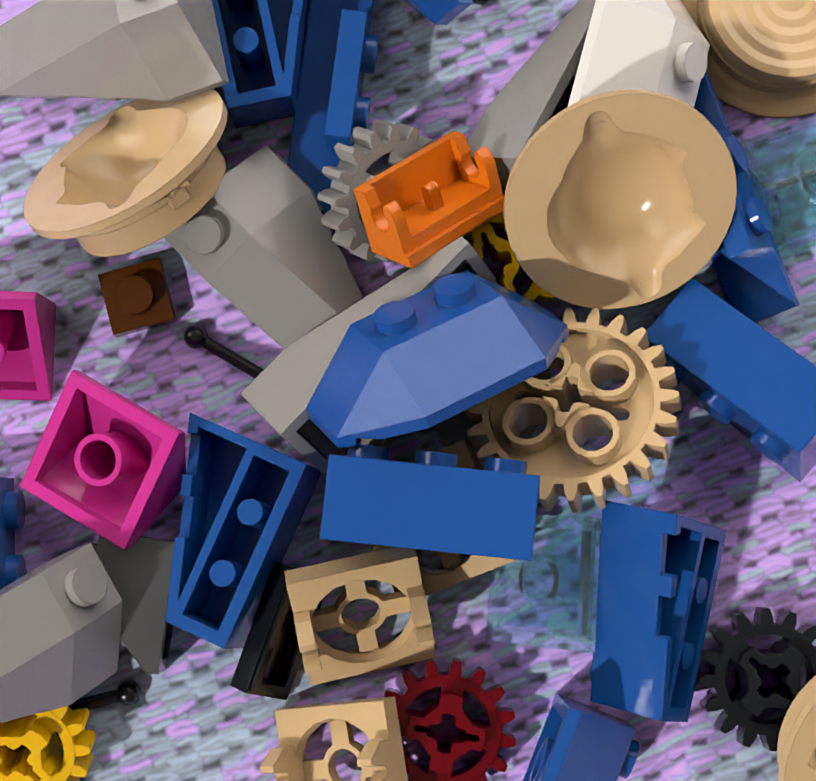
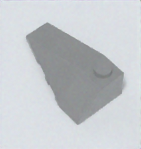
(112, 50)
(533, 93)
(268, 249)
(292, 377)
(57, 634)

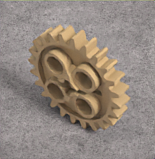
(578, 410)

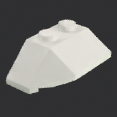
(641, 48)

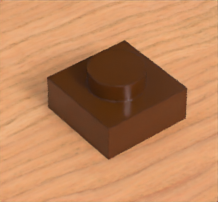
(137, 297)

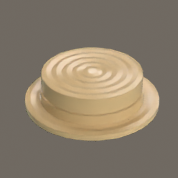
(760, 53)
(131, 175)
(619, 199)

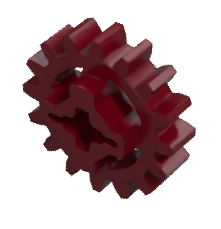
(450, 700)

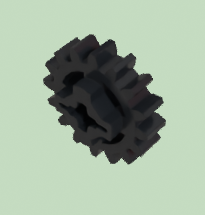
(747, 696)

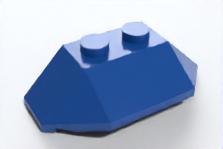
(432, 359)

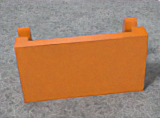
(429, 200)

